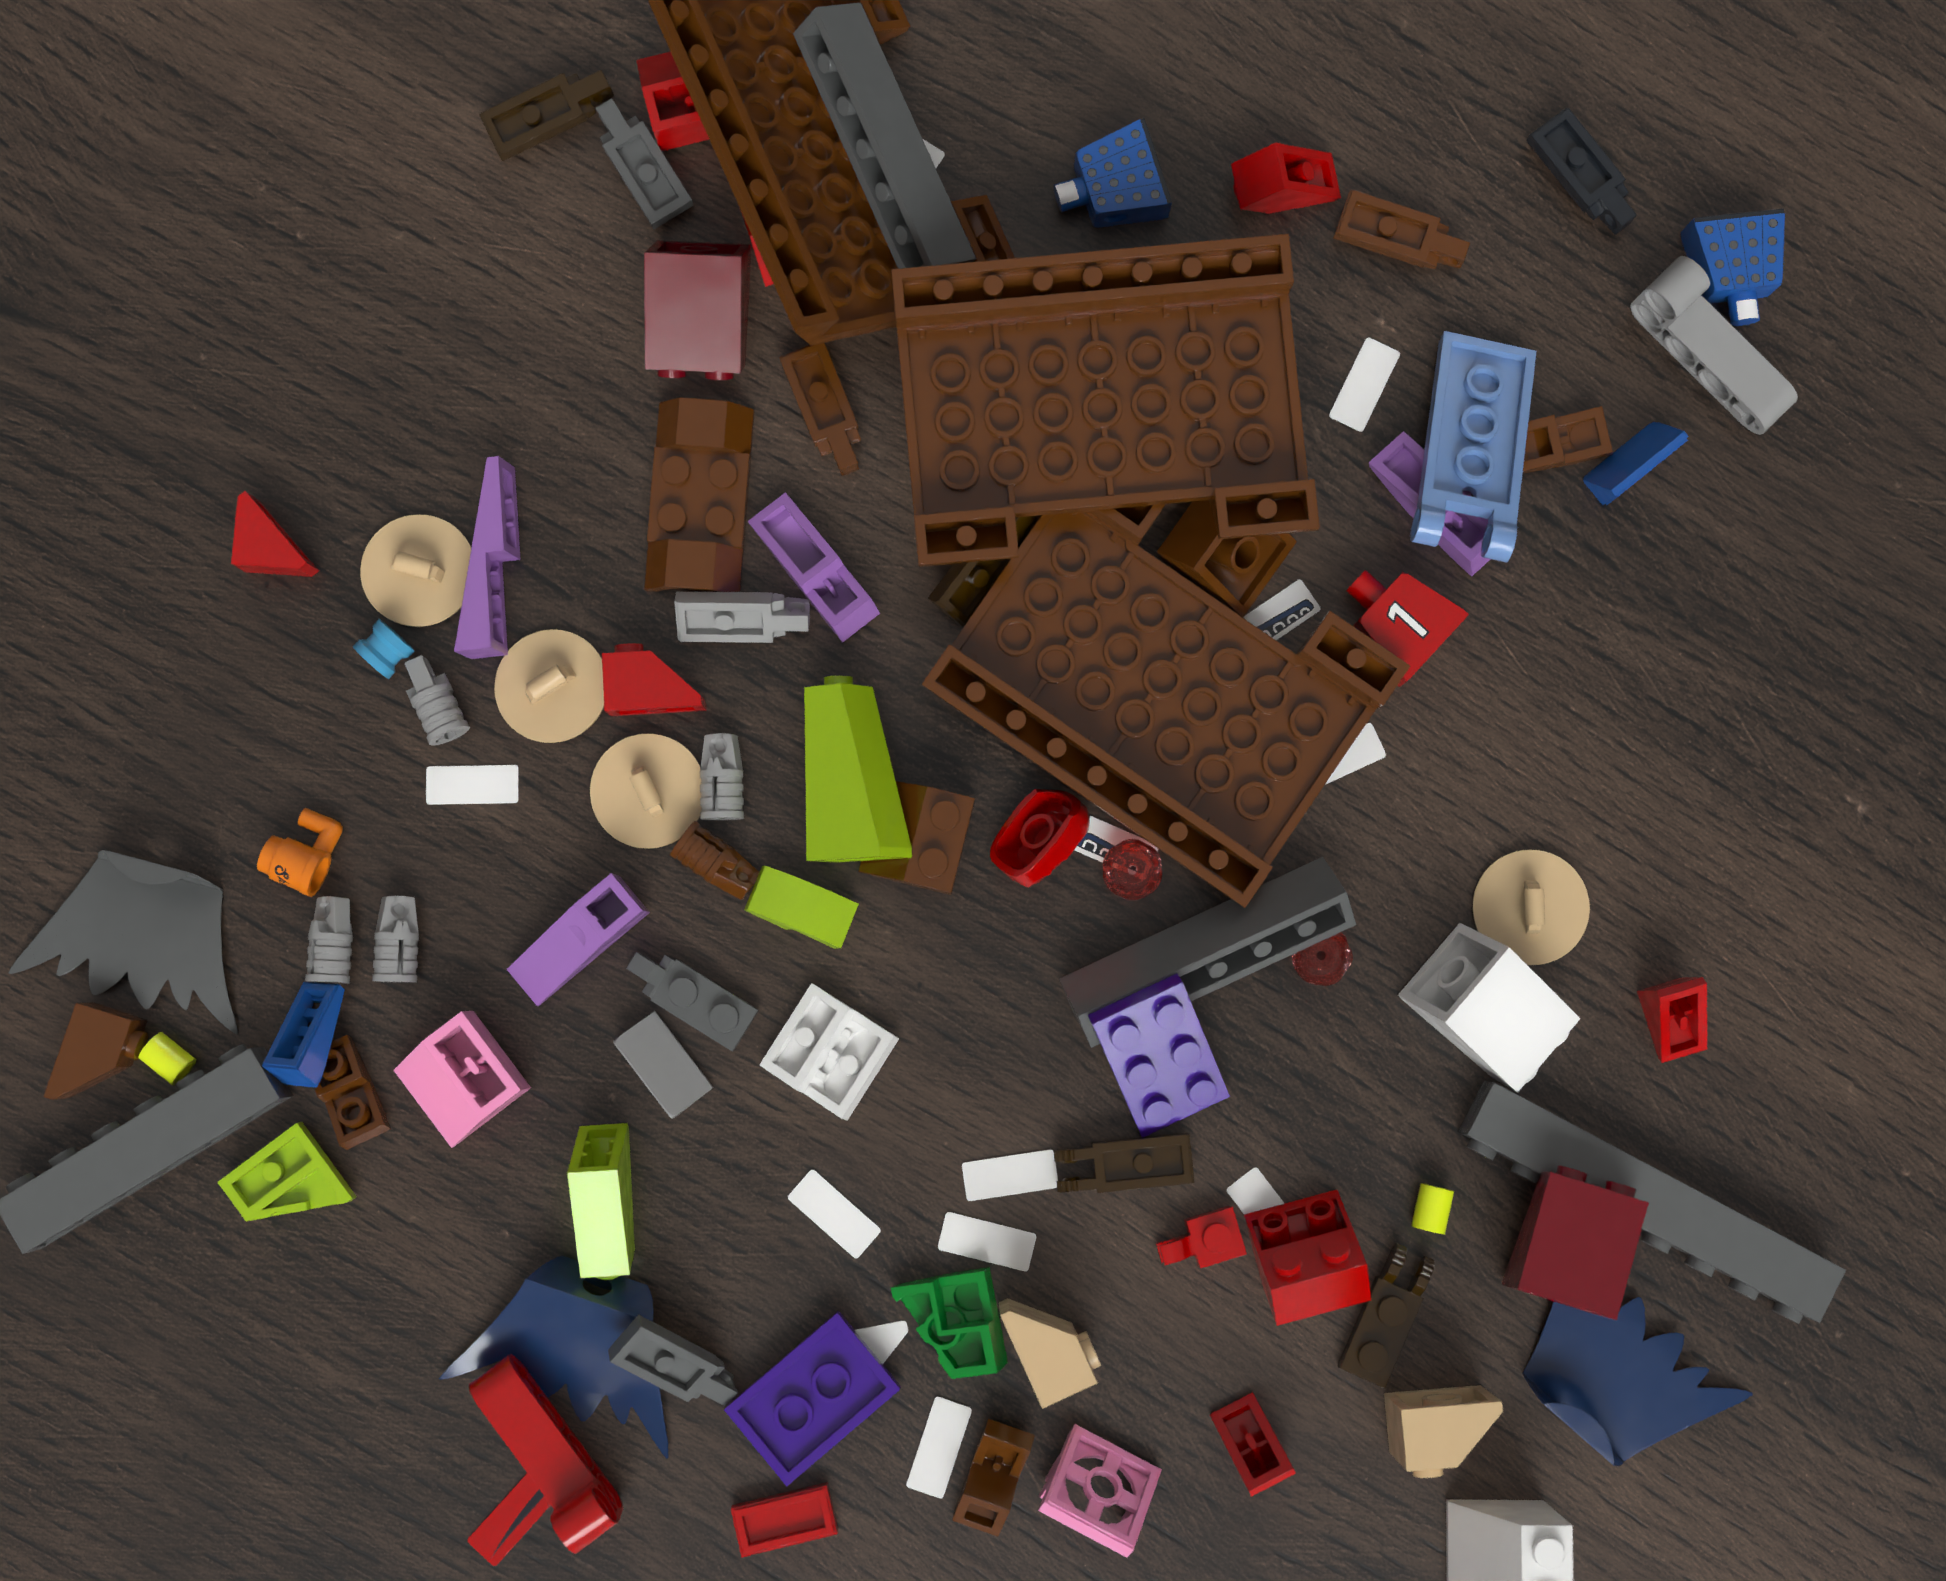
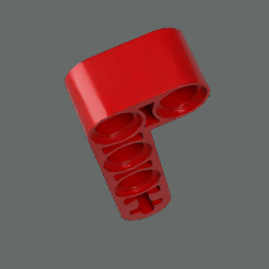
(549, 1453)

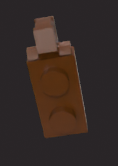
(1398, 232)
(823, 404)

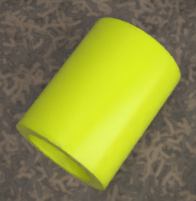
(167, 1058)
(1432, 1208)

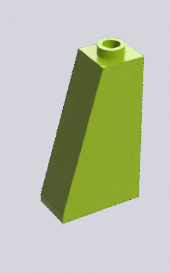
(849, 778)

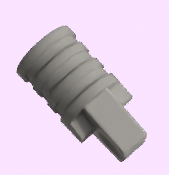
(434, 703)
(721, 778)
(396, 940)
(330, 942)

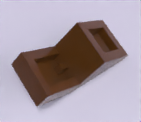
(993, 1477)

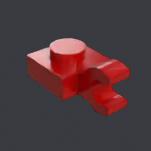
(1210, 1238)

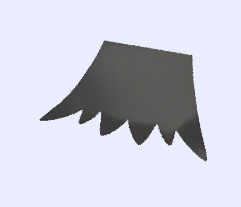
(143, 923)

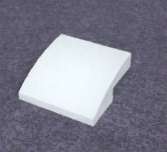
(829, 1052)

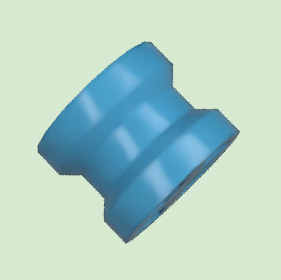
(383, 648)

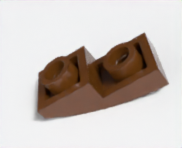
(350, 1096)

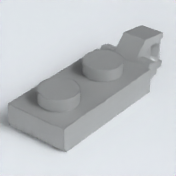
(738, 616)

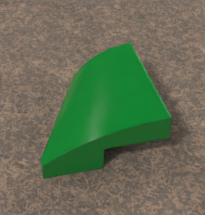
(958, 1319)

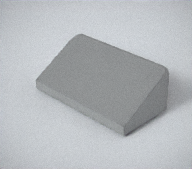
(663, 1064)

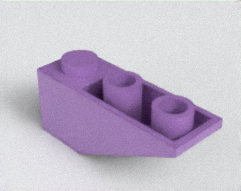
(577, 938)

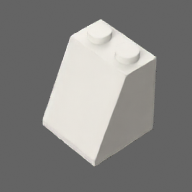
(1490, 1006)
(1507, 1541)

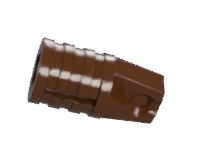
(715, 861)

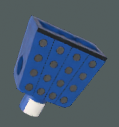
(1117, 179)
(1740, 258)

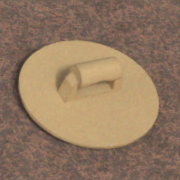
(416, 570)
(550, 686)
(646, 790)
(1532, 905)

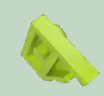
(286, 1178)

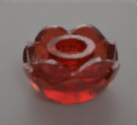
(1116, 869)
(1330, 969)

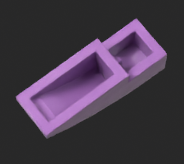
(1400, 472)
(814, 567)

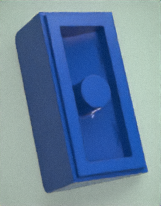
(1633, 460)

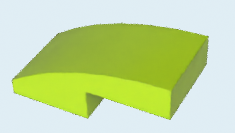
(801, 907)

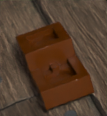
(1566, 440)

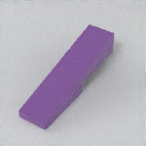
(495, 541)

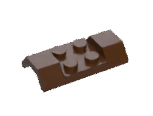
(699, 496)

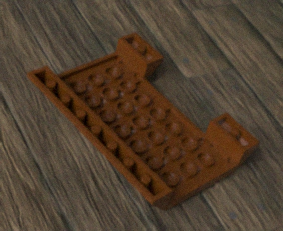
(791, 162)
(1101, 391)
(1161, 694)

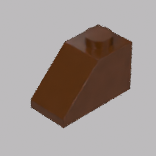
(95, 1048)

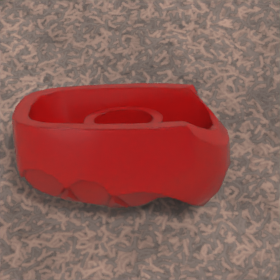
(1039, 835)

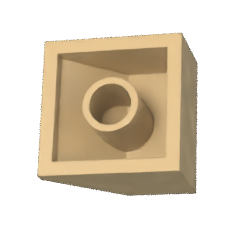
(1050, 1352)
(1438, 1426)

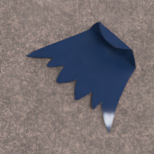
(566, 1340)
(1616, 1385)

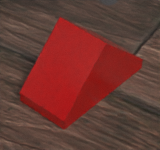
(262, 543)
(1676, 1016)
(1252, 1444)

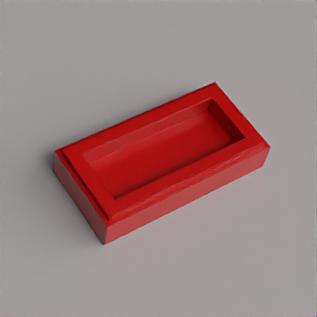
(784, 1519)

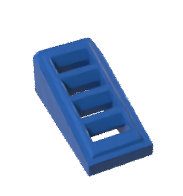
(302, 1051)

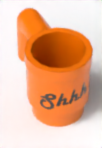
(297, 863)

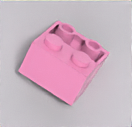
(461, 1077)

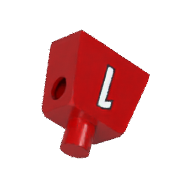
(1405, 617)

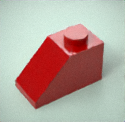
(1284, 179)
(643, 684)

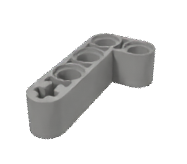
(1711, 347)

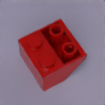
(669, 103)
(1308, 1257)

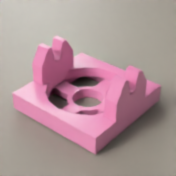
(1139, 1473)

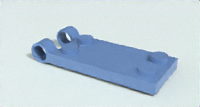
(1476, 440)

